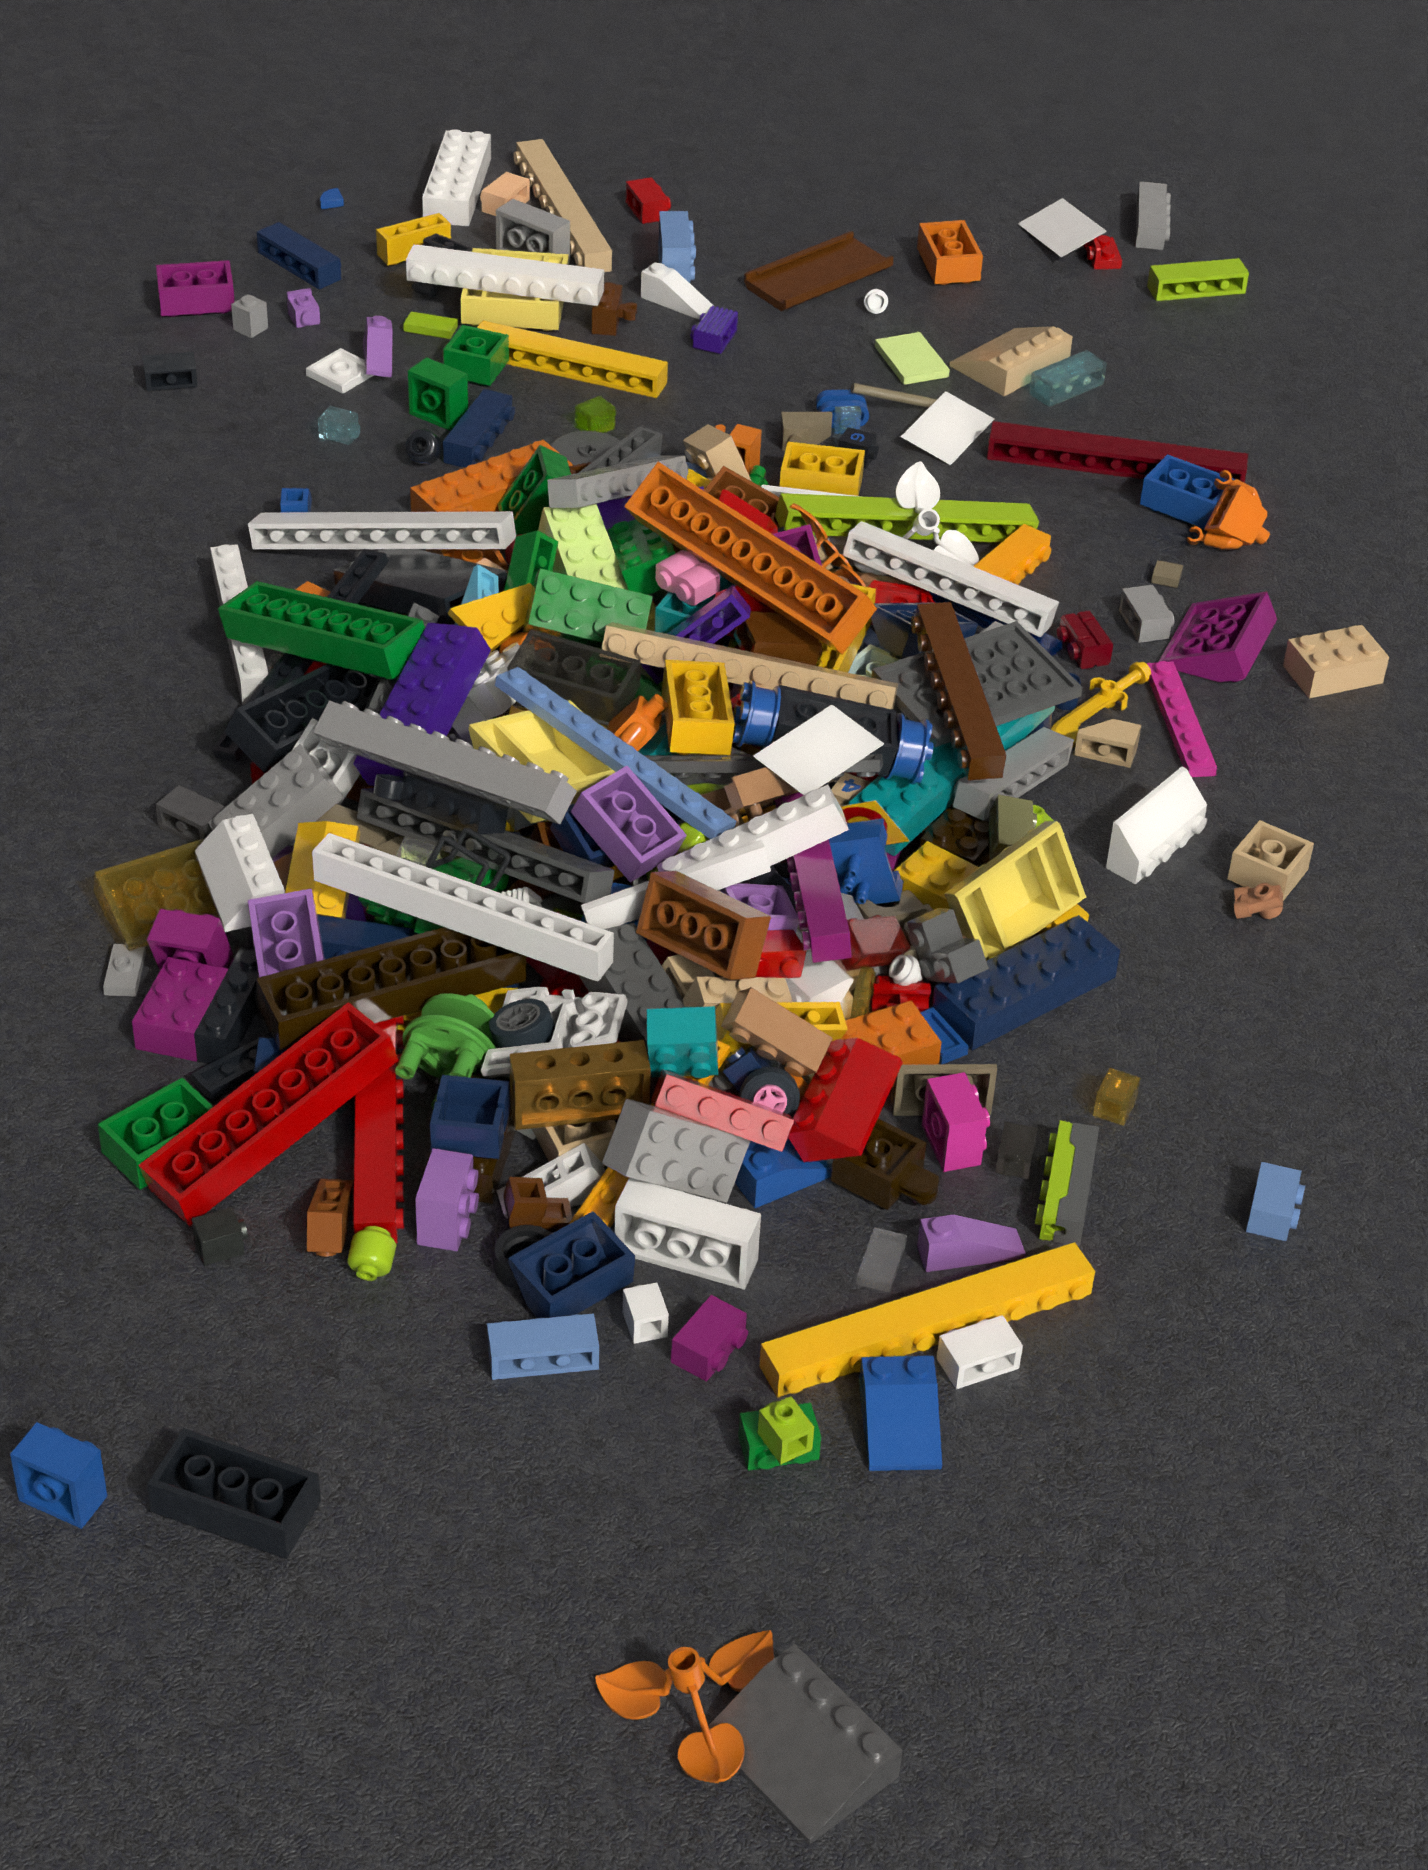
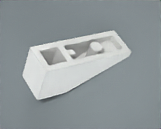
(672, 291)
(567, 1176)

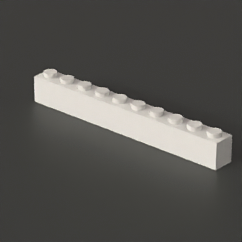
(382, 530)
(463, 906)

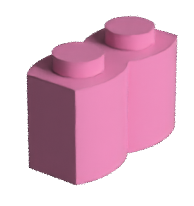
(687, 577)

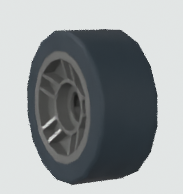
(522, 1024)

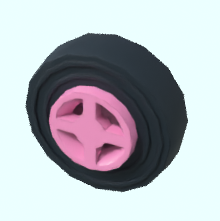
(776, 1081)

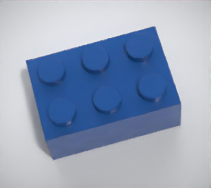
(1182, 490)

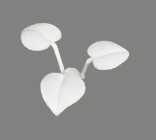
(921, 491)

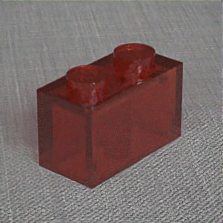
(875, 942)

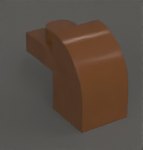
(528, 1205)

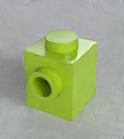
(785, 1429)

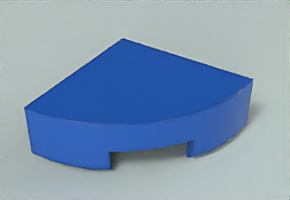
(331, 199)

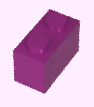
(709, 1338)

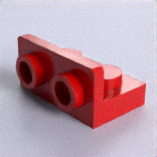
(1103, 253)

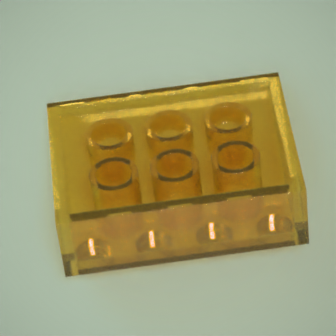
(140, 888)

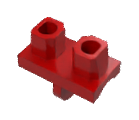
(889, 994)

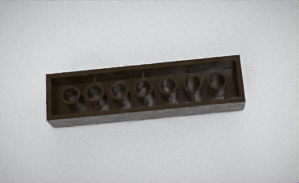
(384, 981)

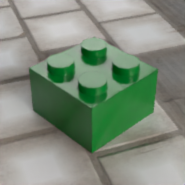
(477, 353)
(437, 393)

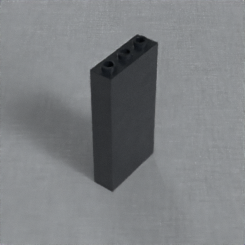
(422, 579)

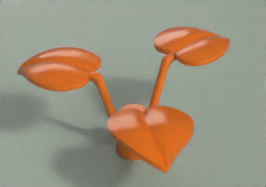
(831, 551)
(637, 1687)

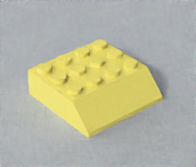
(513, 309)
(535, 741)
(1018, 891)

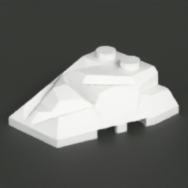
(577, 1023)

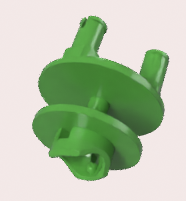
(447, 1038)

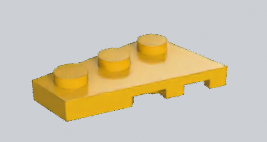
(495, 615)

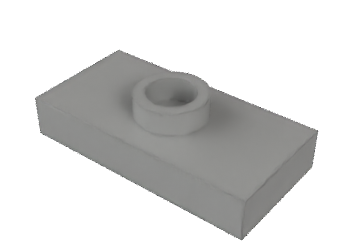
(124, 971)

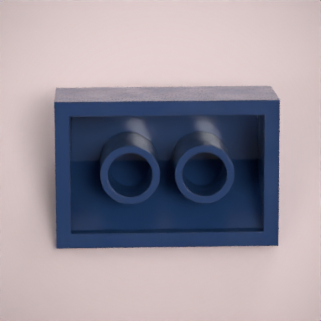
(572, 1268)

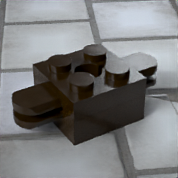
(959, 835)
(888, 1168)

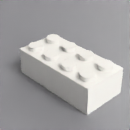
(688, 1232)

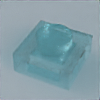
(846, 417)

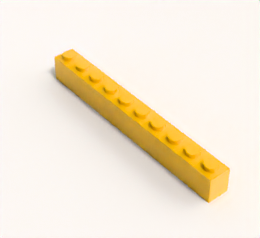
(919, 1319)

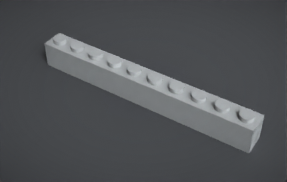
(446, 761)

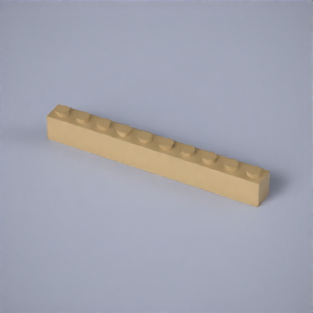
(560, 199)
(745, 666)

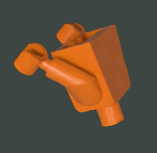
(1236, 517)
(638, 721)

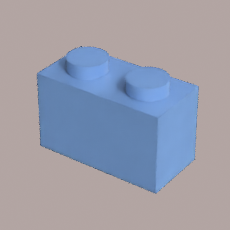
(1274, 1201)

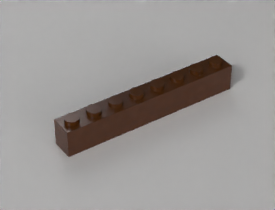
(959, 691)

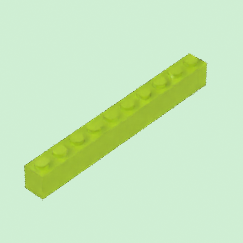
(842, 513)

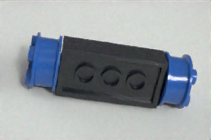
(771, 714)

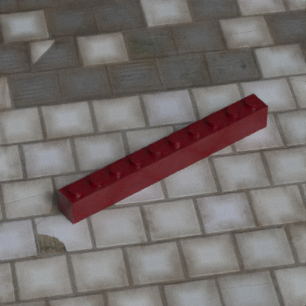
(1100, 452)

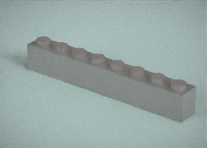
(607, 482)

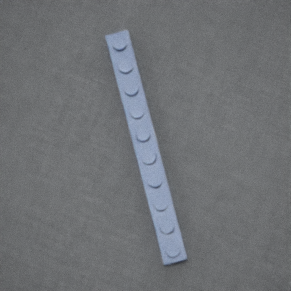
(614, 752)

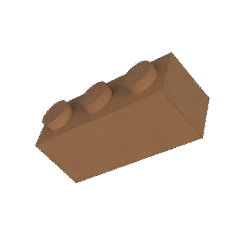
(776, 1032)

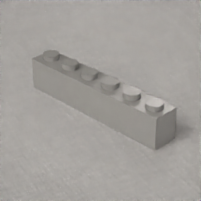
(1025, 767)

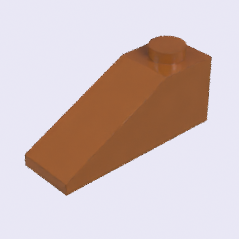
(329, 1216)

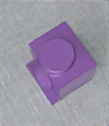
(303, 308)

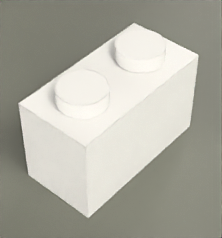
(979, 1351)

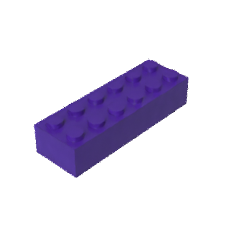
(432, 685)

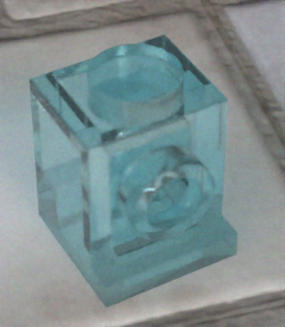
(338, 425)

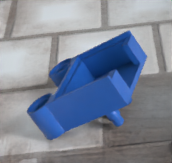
(863, 863)

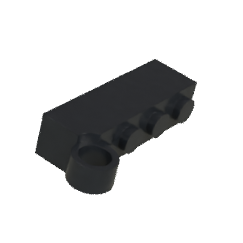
(443, 802)

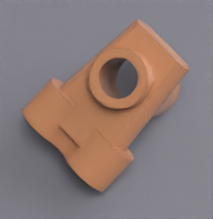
(1261, 899)

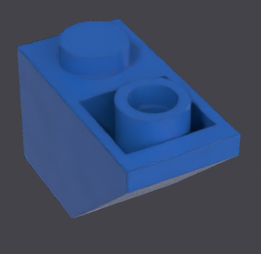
(296, 500)

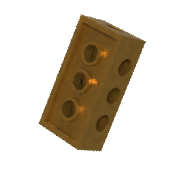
(577, 1083)

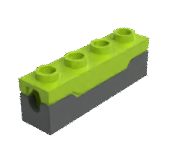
(1068, 1184)

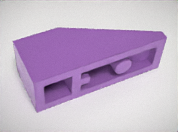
(378, 346)
(965, 1242)

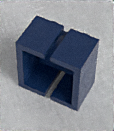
(470, 1116)

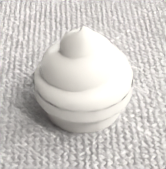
(875, 301)
(905, 970)

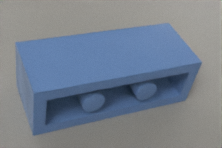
(543, 1346)

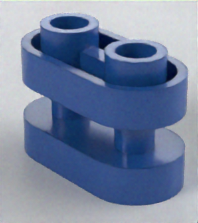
(829, 399)

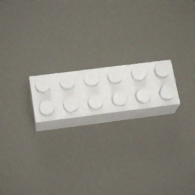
(457, 176)

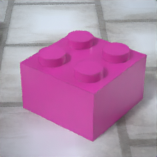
(955, 1121)

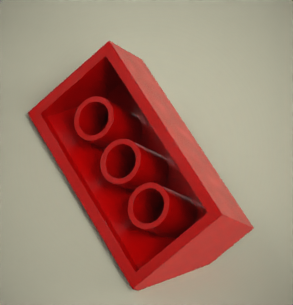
(843, 1100)

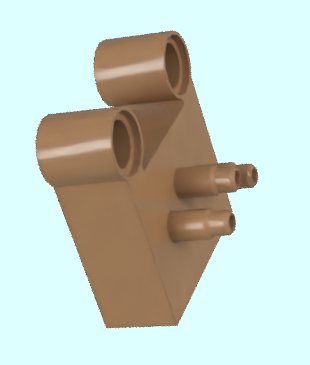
(750, 794)

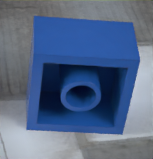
(59, 1474)

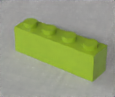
(1197, 279)

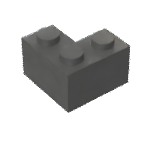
(943, 950)

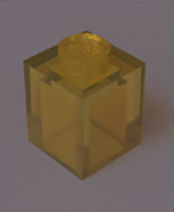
(1116, 1096)

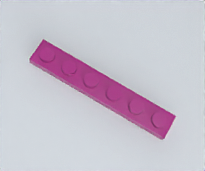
(1181, 720)

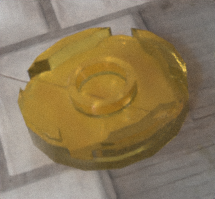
(863, 992)

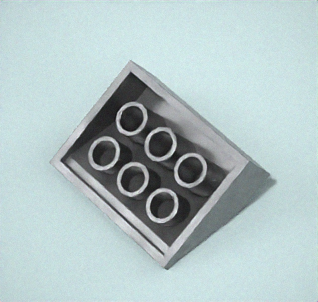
(809, 1744)

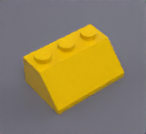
(328, 900)

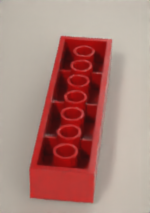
(268, 1113)

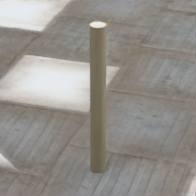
(892, 395)

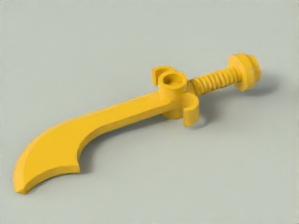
(1107, 697)

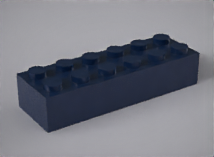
(1027, 982)

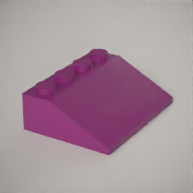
(1222, 637)

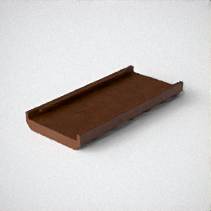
(815, 271)

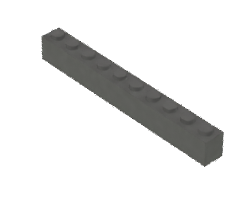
(528, 862)

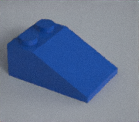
(774, 1174)
(900, 1413)

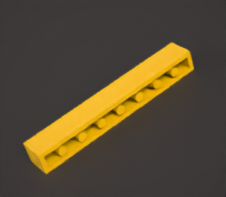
(583, 361)

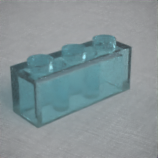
(1067, 378)

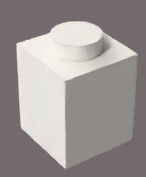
(645, 1313)

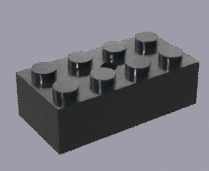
(234, 1493)

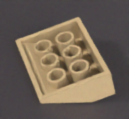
(1012, 357)

